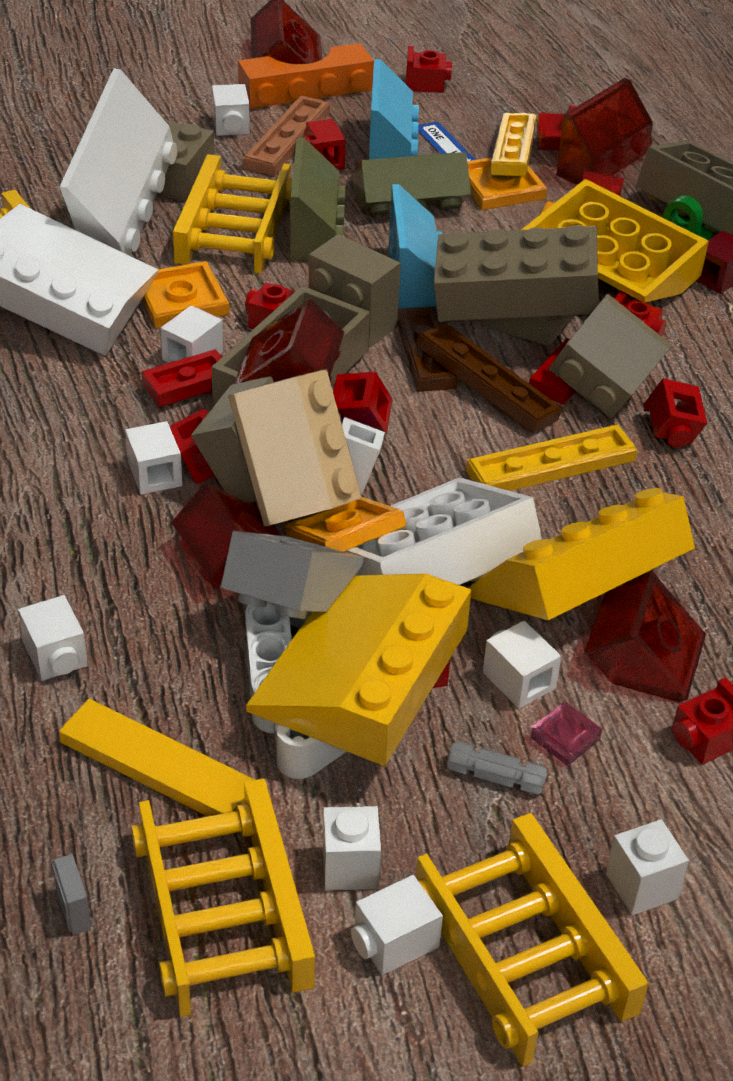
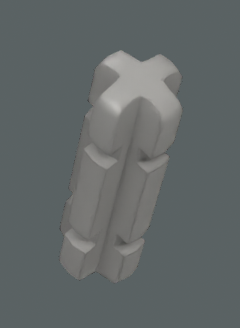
(497, 767)

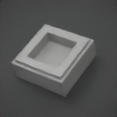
(71, 894)

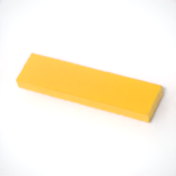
(514, 144)
(553, 459)
(154, 759)

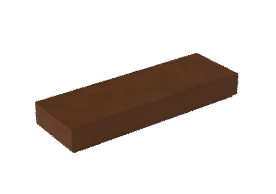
(426, 371)

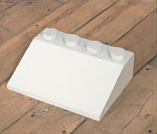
(118, 166)
(68, 279)
(454, 533)

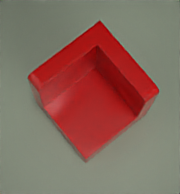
(550, 130)

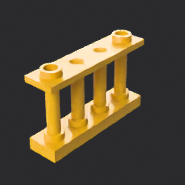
(206, 198)
(555, 894)
(275, 905)

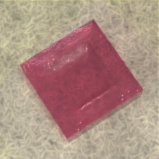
(566, 733)

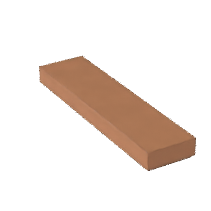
(280, 140)

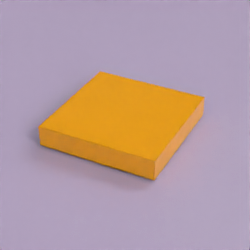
(501, 190)
(181, 287)
(347, 524)

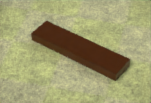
(489, 377)

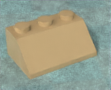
(295, 447)

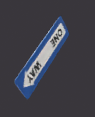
(442, 139)

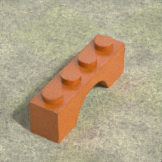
(273, 82)

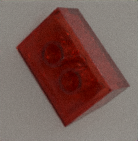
(284, 35)
(604, 133)

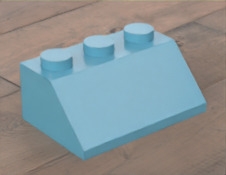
(392, 116)
(414, 245)

